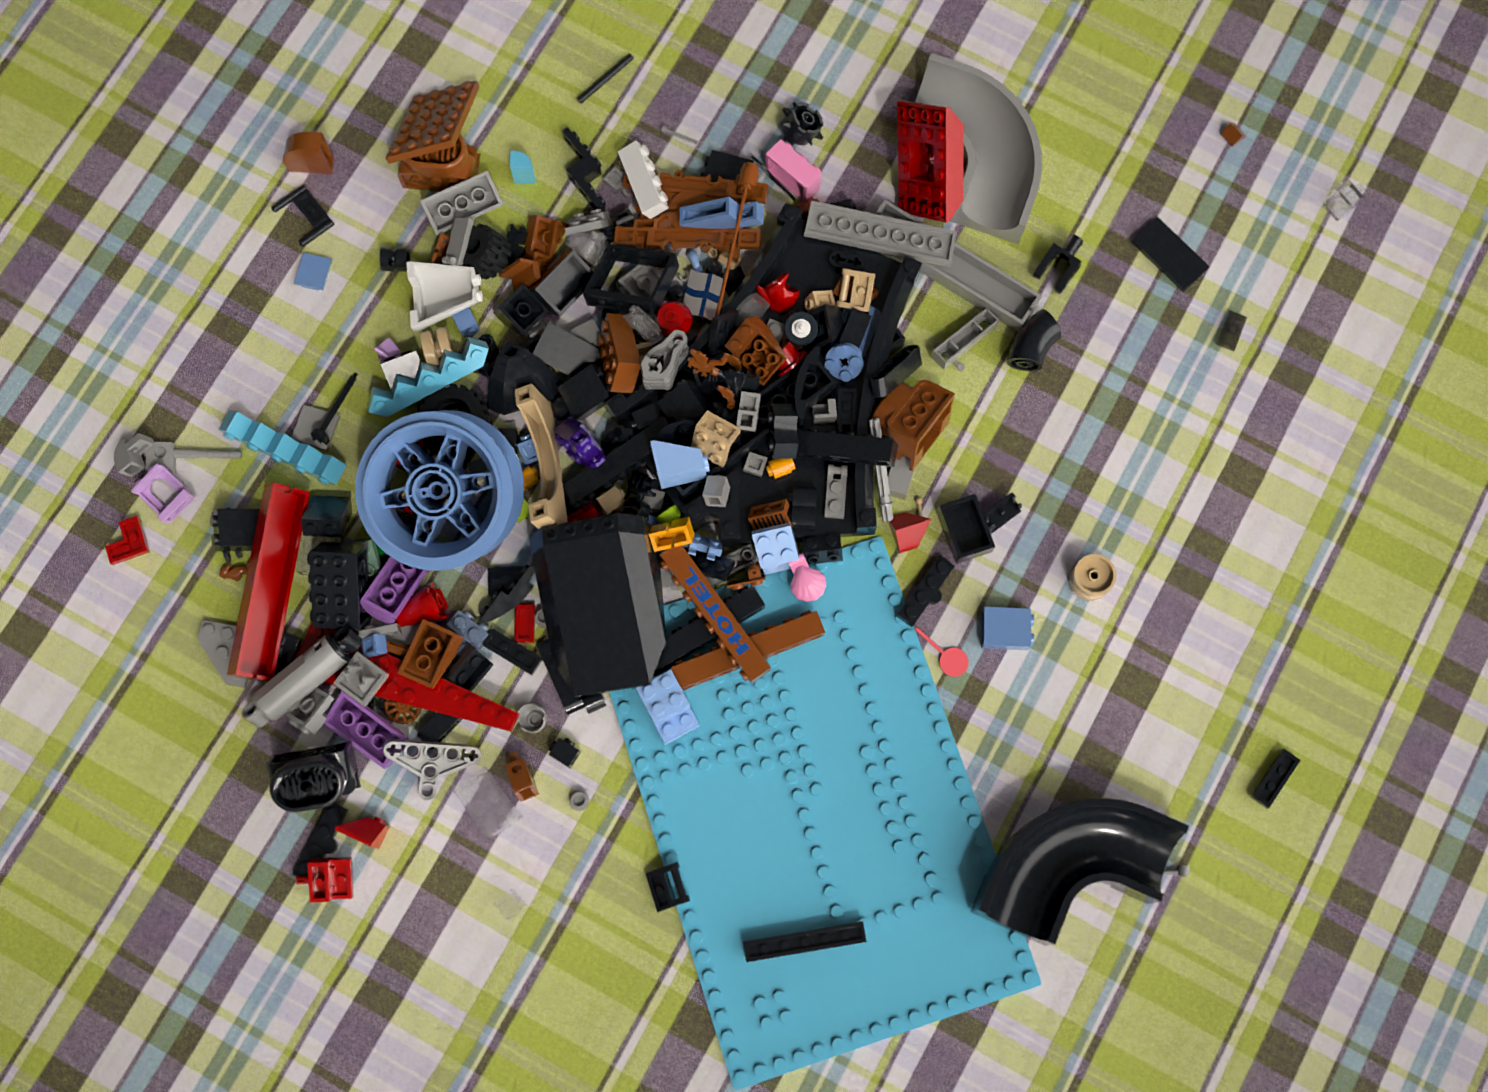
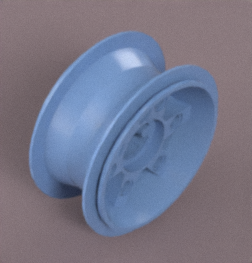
(420, 548)

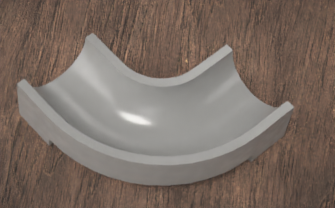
(998, 147)

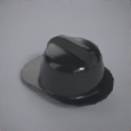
(679, 432)

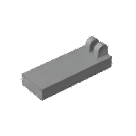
(458, 242)

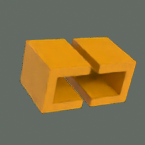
(663, 534)

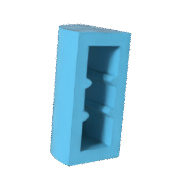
(521, 168)

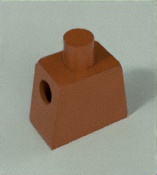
(520, 777)

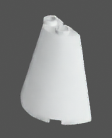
(441, 292)

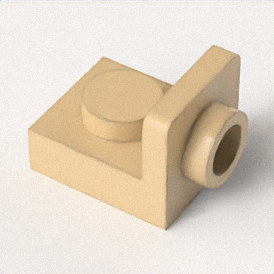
(819, 298)

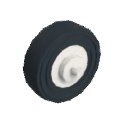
(800, 329)

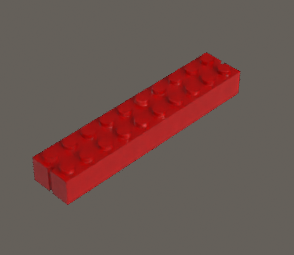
(268, 583)

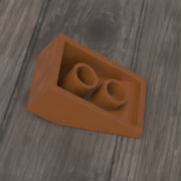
(430, 654)

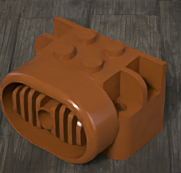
(440, 168)
(915, 417)

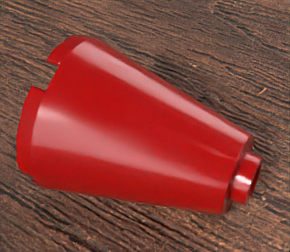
(426, 605)

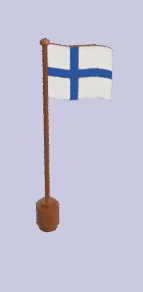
(706, 290)

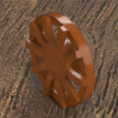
(402, 709)

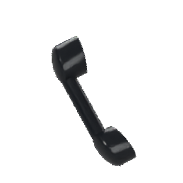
(677, 293)

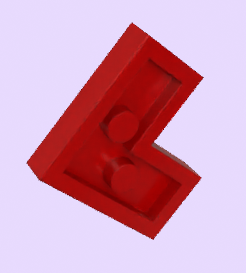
(132, 545)

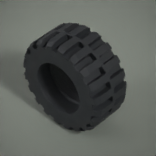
(453, 398)

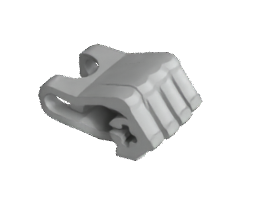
(663, 377)

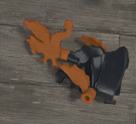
(727, 382)

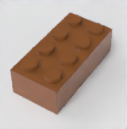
(619, 353)

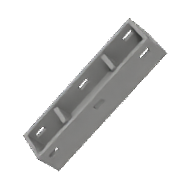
(964, 338)

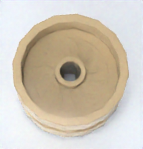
(434, 349)
(1092, 567)

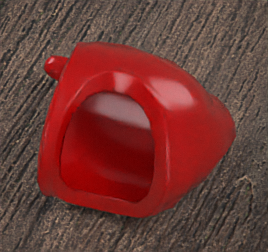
(779, 294)

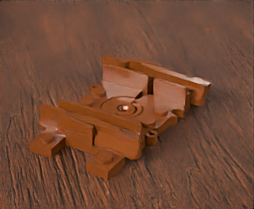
(686, 191)

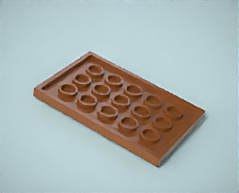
(441, 113)

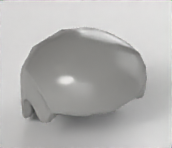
(532, 717)

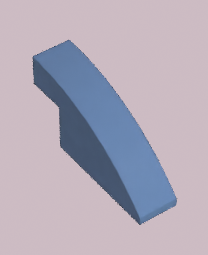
(720, 214)

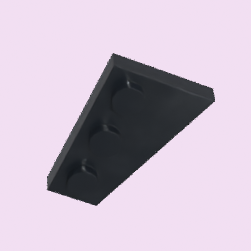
(717, 569)

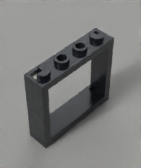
(623, 302)

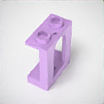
(143, 489)

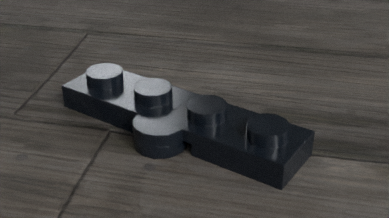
(926, 592)
(322, 838)

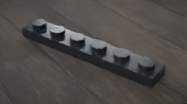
(804, 941)

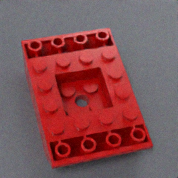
(929, 160)

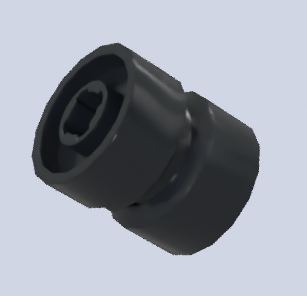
(400, 255)

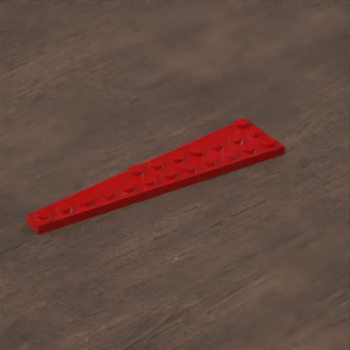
(443, 698)

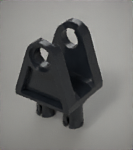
(1068, 254)

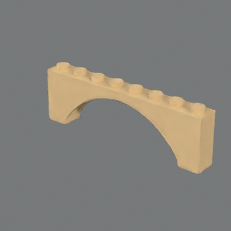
(539, 417)

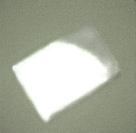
(487, 803)

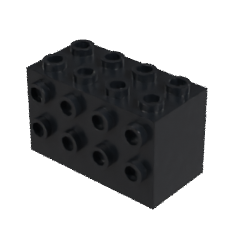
(337, 584)

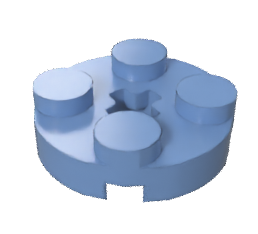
(835, 365)

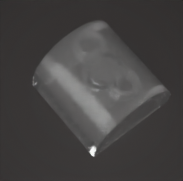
(588, 245)

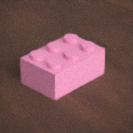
(793, 170)

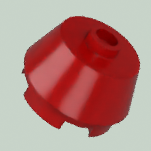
(673, 317)

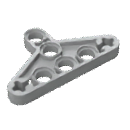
(441, 763)

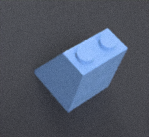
(678, 464)

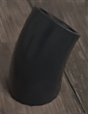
(1034, 342)

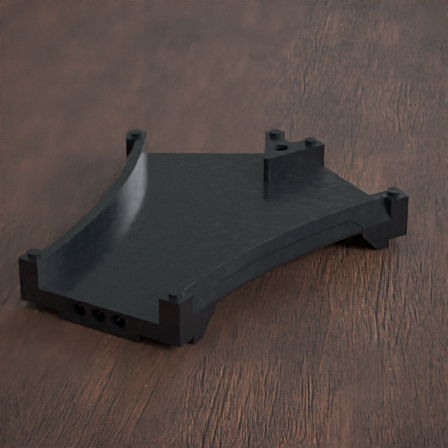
(809, 271)

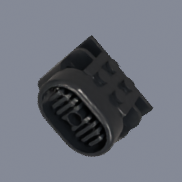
(328, 768)

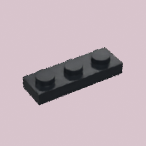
(512, 652)
(1275, 778)

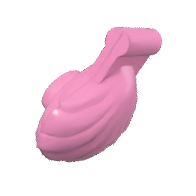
(807, 582)

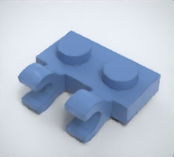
(711, 546)

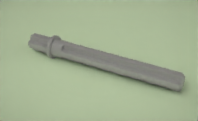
(881, 477)

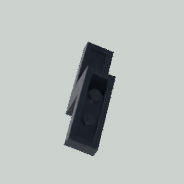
(584, 170)

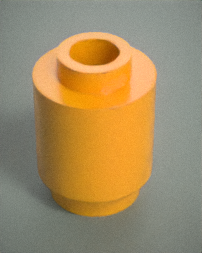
(780, 467)
(530, 477)

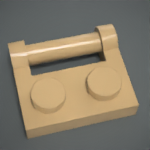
(861, 290)

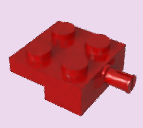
(328, 879)

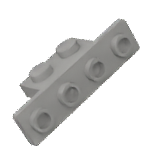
(392, 632)

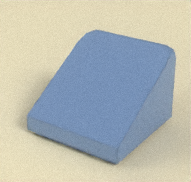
(374, 645)

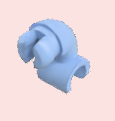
(693, 257)

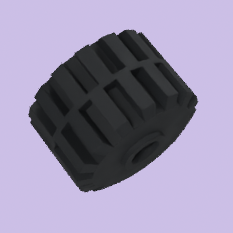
(486, 251)

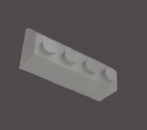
(462, 200)

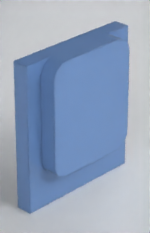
(313, 271)

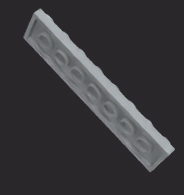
(880, 233)

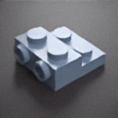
(464, 626)

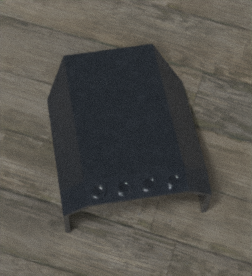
(601, 601)

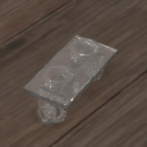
(648, 329)

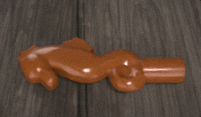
(234, 573)

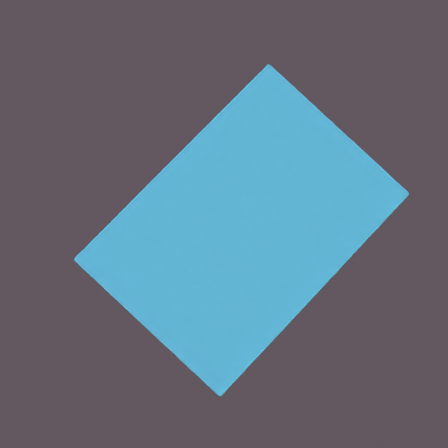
(819, 808)

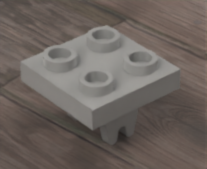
(361, 679)

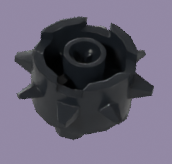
(801, 124)

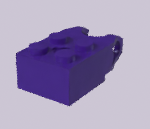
(579, 443)

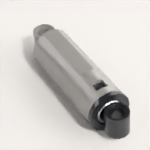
(302, 676)

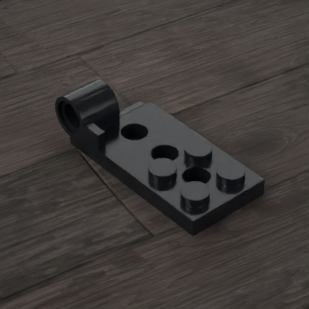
(571, 704)

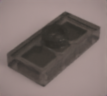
(1231, 330)

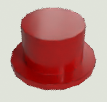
(792, 360)

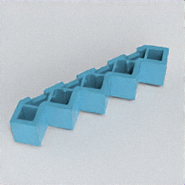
(428, 379)
(282, 448)

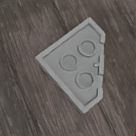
(218, 642)

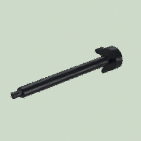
(319, 434)

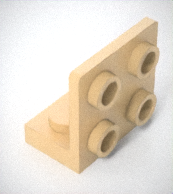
(714, 437)

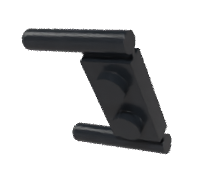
(310, 209)

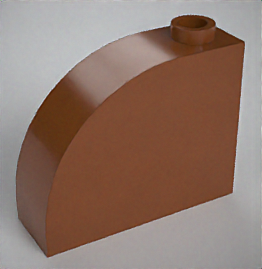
(308, 153)

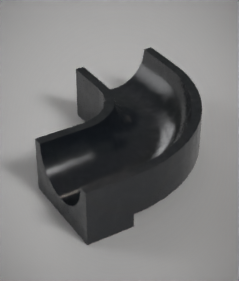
(1068, 850)

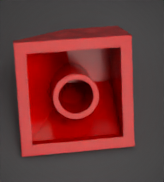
(366, 831)

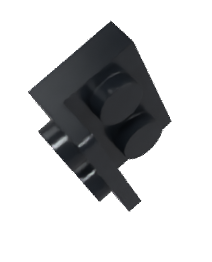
(469, 669)

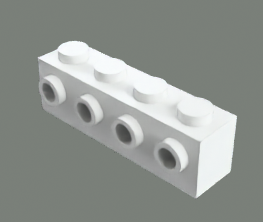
(643, 179)

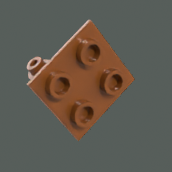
(755, 578)

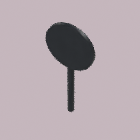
(762, 167)

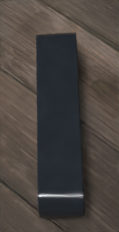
(895, 371)

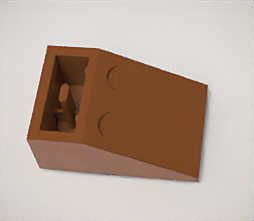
(756, 348)

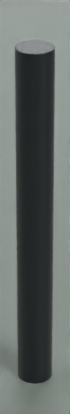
(605, 78)

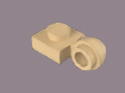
(723, 258)

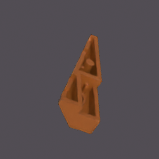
(542, 240)

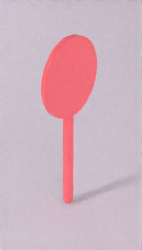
(952, 661)

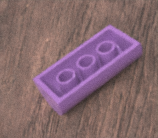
(391, 590)
(364, 728)

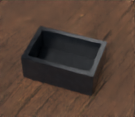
(562, 283)
(965, 528)

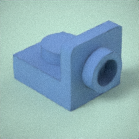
(527, 448)

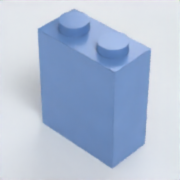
(1007, 628)

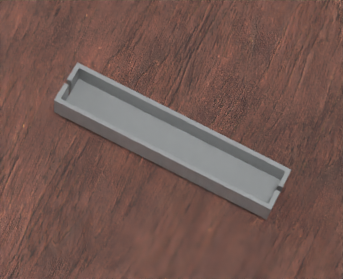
(977, 280)

